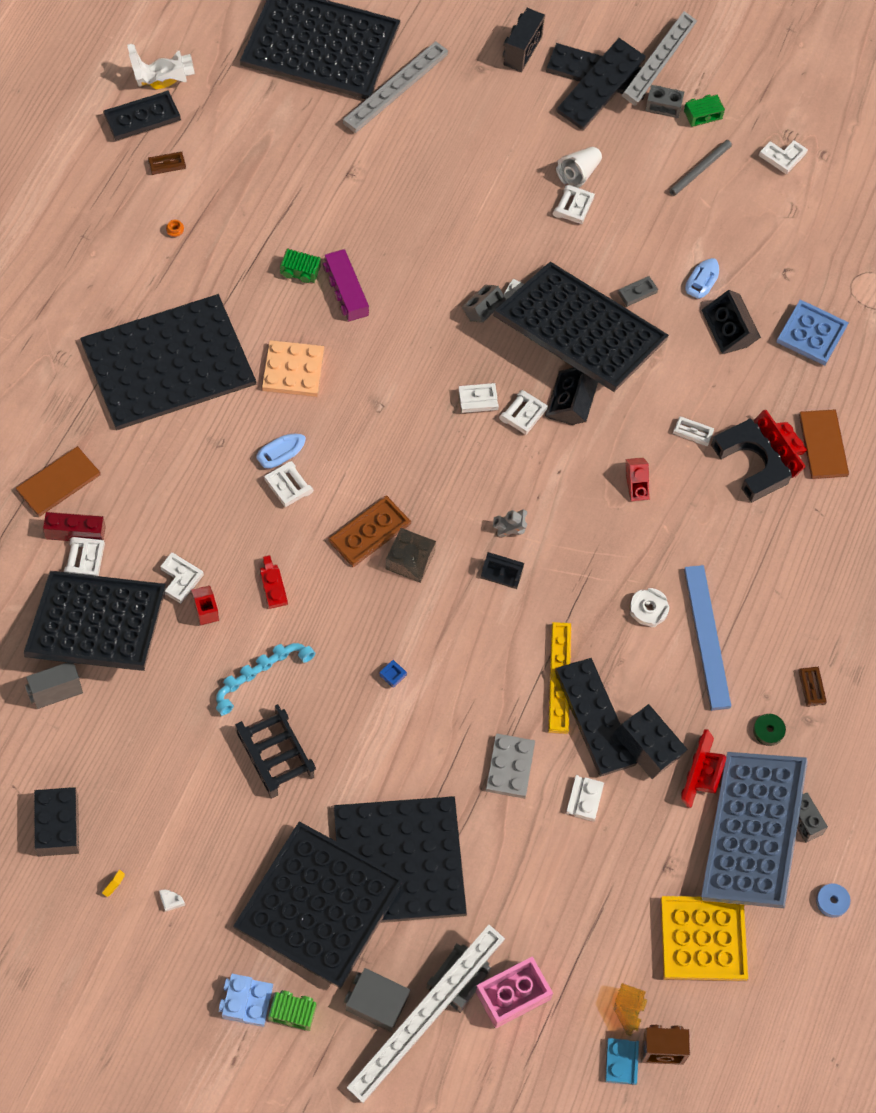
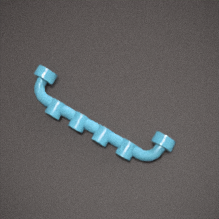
(264, 663)

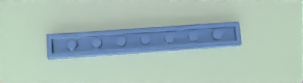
(707, 638)

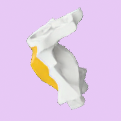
(162, 71)

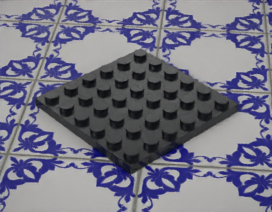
(95, 620)
(415, 842)
(319, 904)

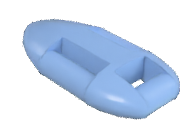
(703, 278)
(280, 450)

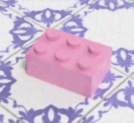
(514, 992)

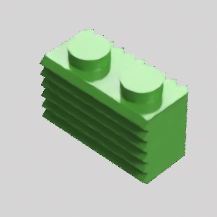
(292, 1010)

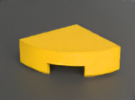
(114, 883)

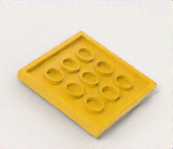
(703, 939)

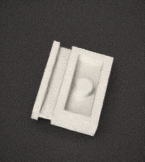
(478, 398)
(585, 798)

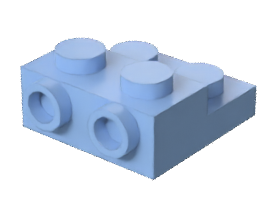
(246, 1000)

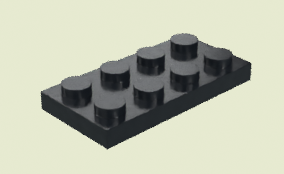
(142, 115)

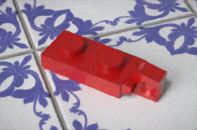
(273, 584)

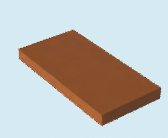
(823, 444)
(58, 481)
(369, 531)

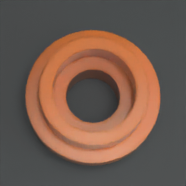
(175, 224)

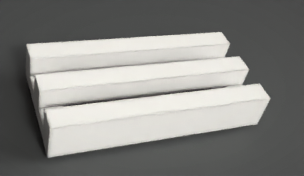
(692, 433)

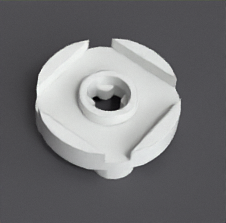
(647, 597)

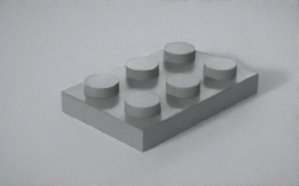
(510, 766)

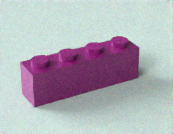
(346, 285)

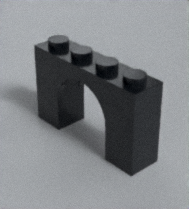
(749, 437)

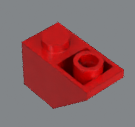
(638, 478)
(205, 605)

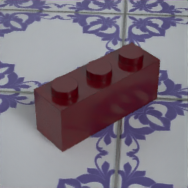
(65, 526)

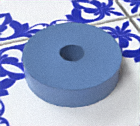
(833, 909)

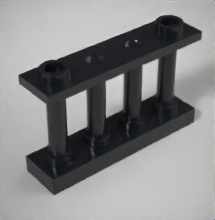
(264, 766)

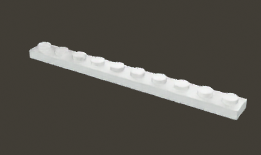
(425, 1013)

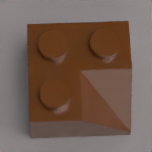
(665, 1045)

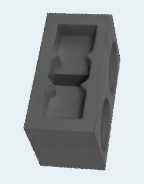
(664, 101)
(483, 303)
(810, 820)

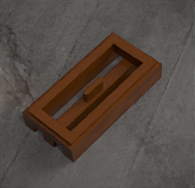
(167, 165)
(815, 701)

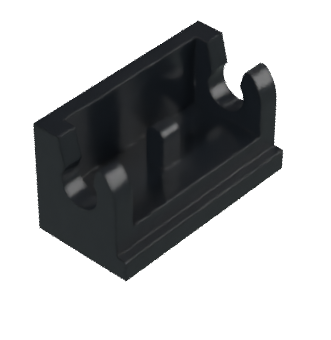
(502, 570)

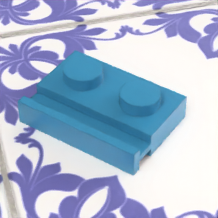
(622, 1061)

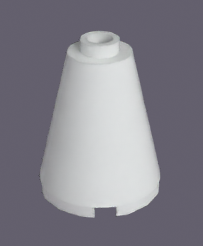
(578, 166)

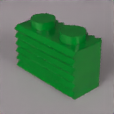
(704, 110)
(300, 266)

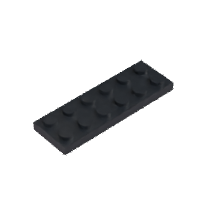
(576, 63)
(601, 84)
(594, 716)

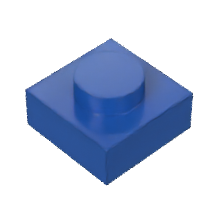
(393, 673)

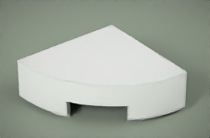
(171, 900)

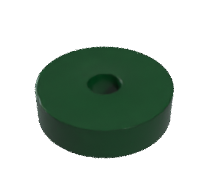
(773, 722)

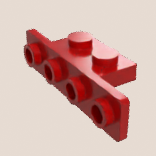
(783, 441)
(705, 770)

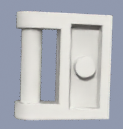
(578, 207)
(527, 416)
(284, 487)
(90, 558)

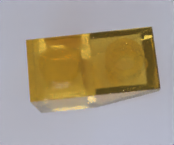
(628, 1005)

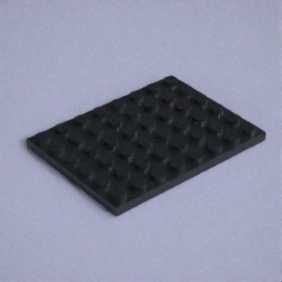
(321, 44)
(581, 326)
(167, 361)

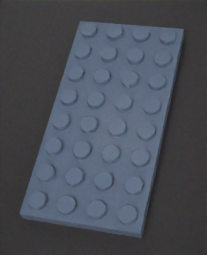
(755, 830)

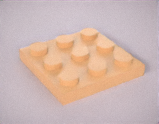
(293, 368)

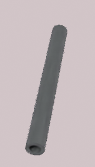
(680, 185)

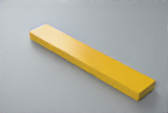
(559, 657)

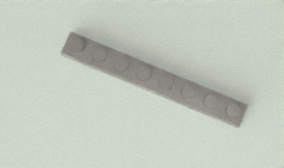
(659, 58)
(395, 87)

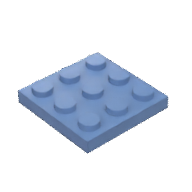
(812, 332)

